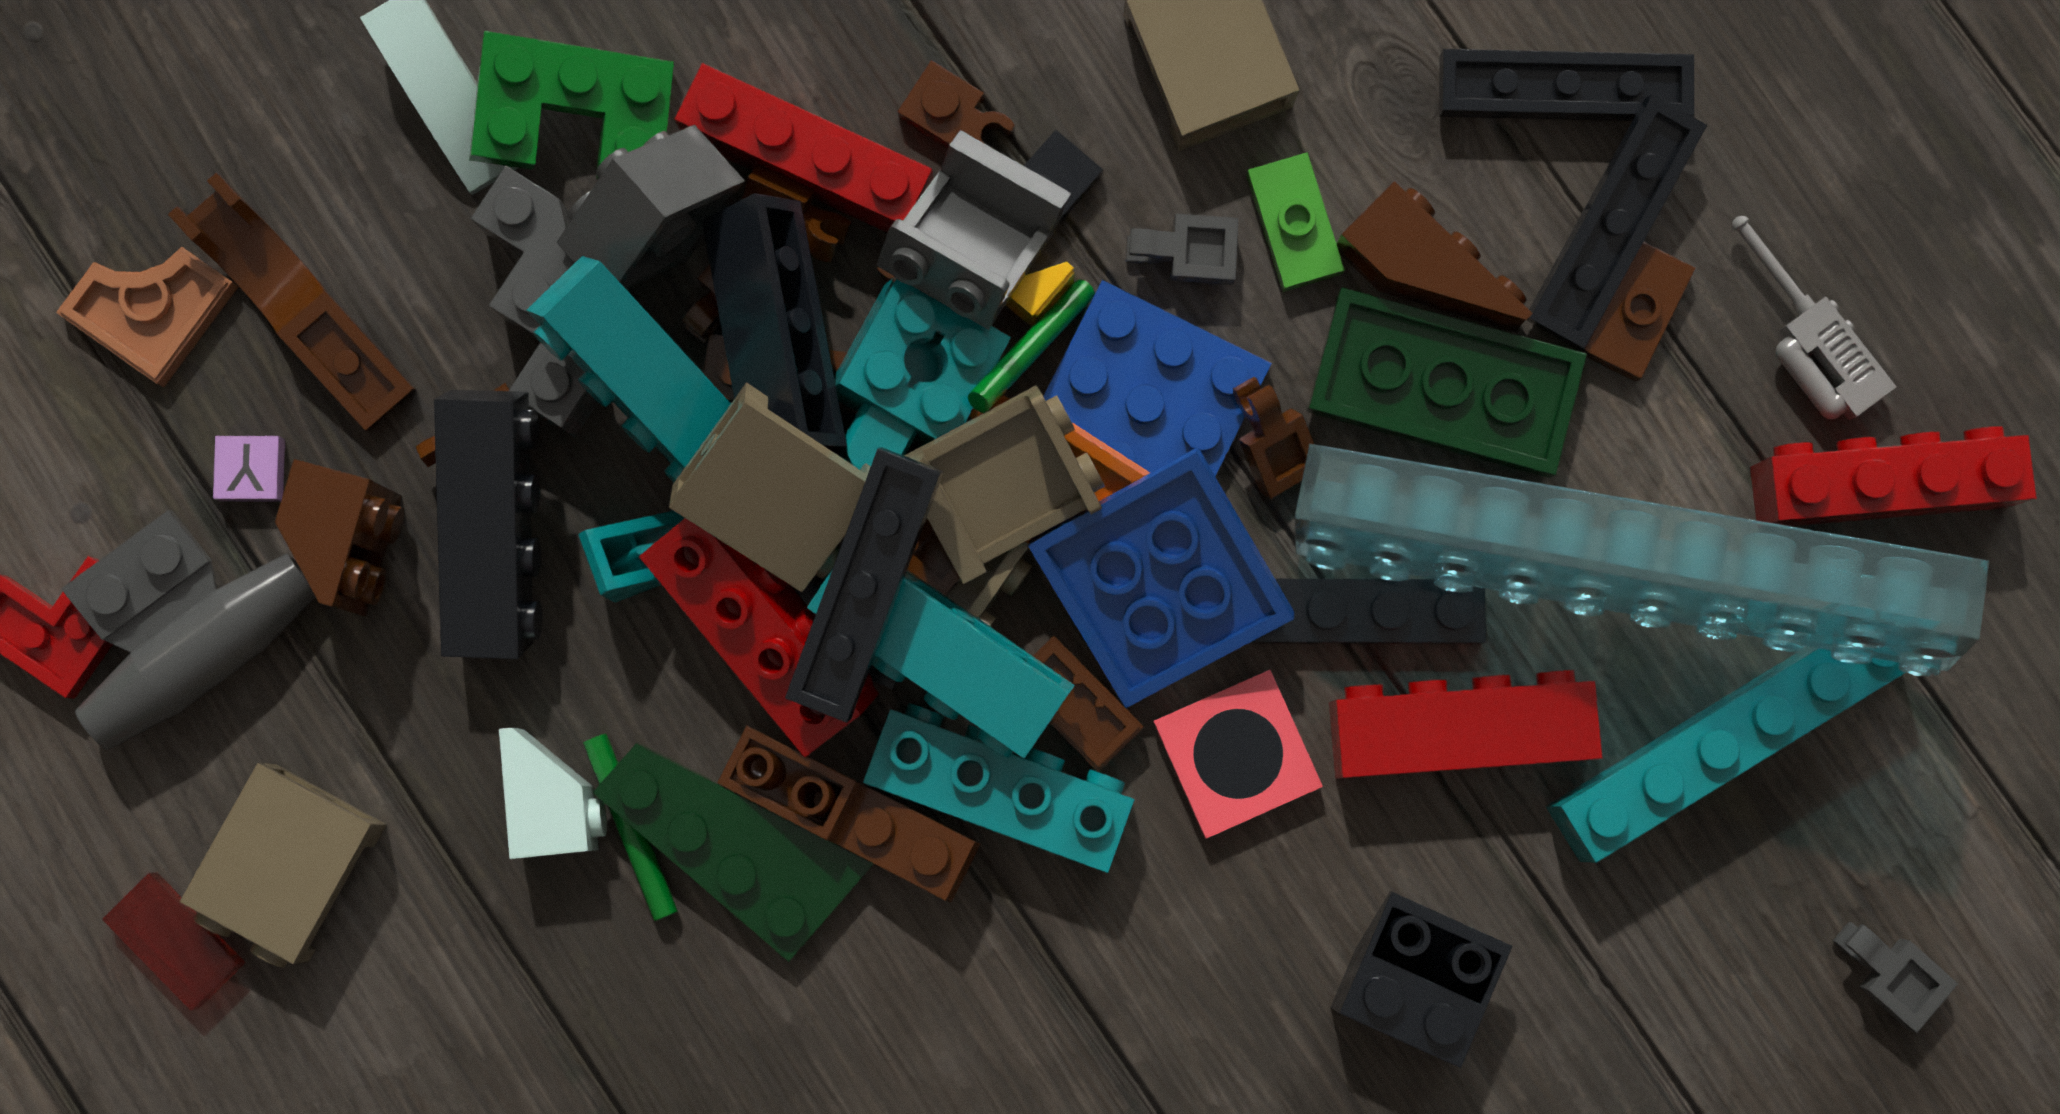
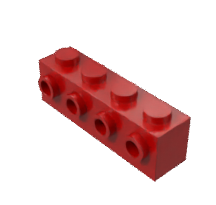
(1893, 480)
(749, 621)

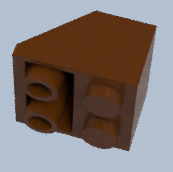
(339, 533)

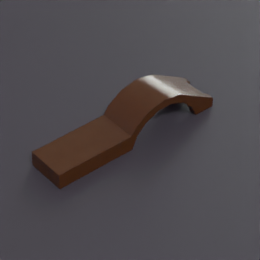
(295, 304)

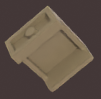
(1213, 64)
(1006, 480)
(770, 491)
(279, 864)

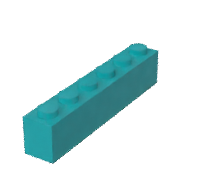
(1712, 749)

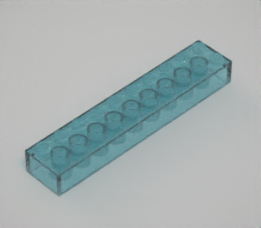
(1640, 560)

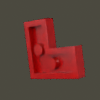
(48, 639)

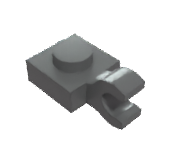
(1198, 248)
(1900, 977)

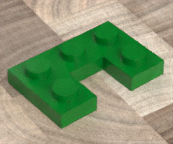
(532, 74)

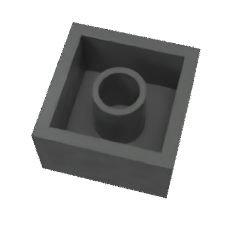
(650, 205)

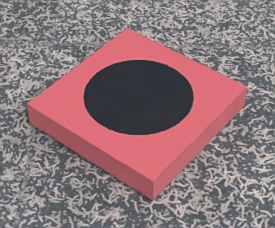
(1237, 754)

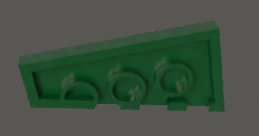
(742, 854)

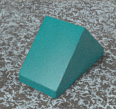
(615, 554)

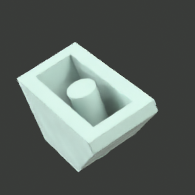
(546, 801)

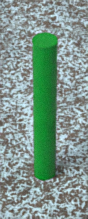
(1031, 346)
(637, 847)

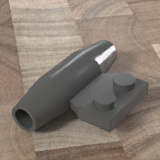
(182, 631)

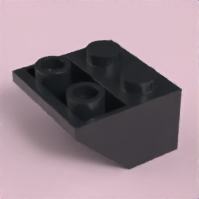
(1422, 978)

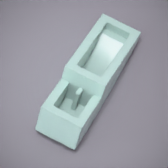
(433, 80)

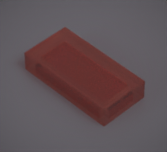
(171, 943)

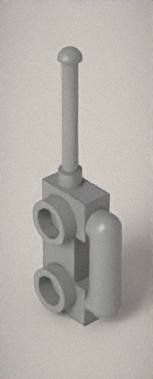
(1827, 336)

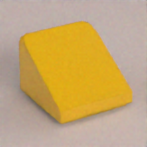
(1040, 291)

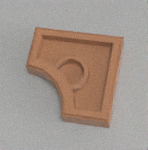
(150, 314)

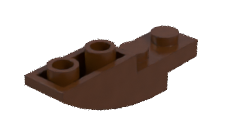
(849, 813)

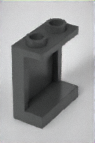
(974, 230)

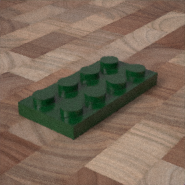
(1447, 383)

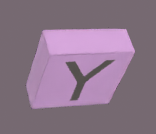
(249, 468)

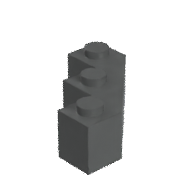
(529, 225)

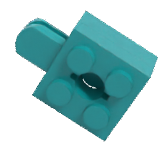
(911, 372)

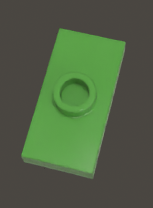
(1295, 222)

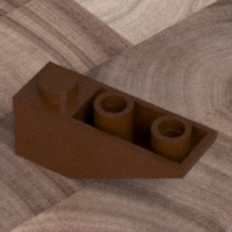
(1416, 259)

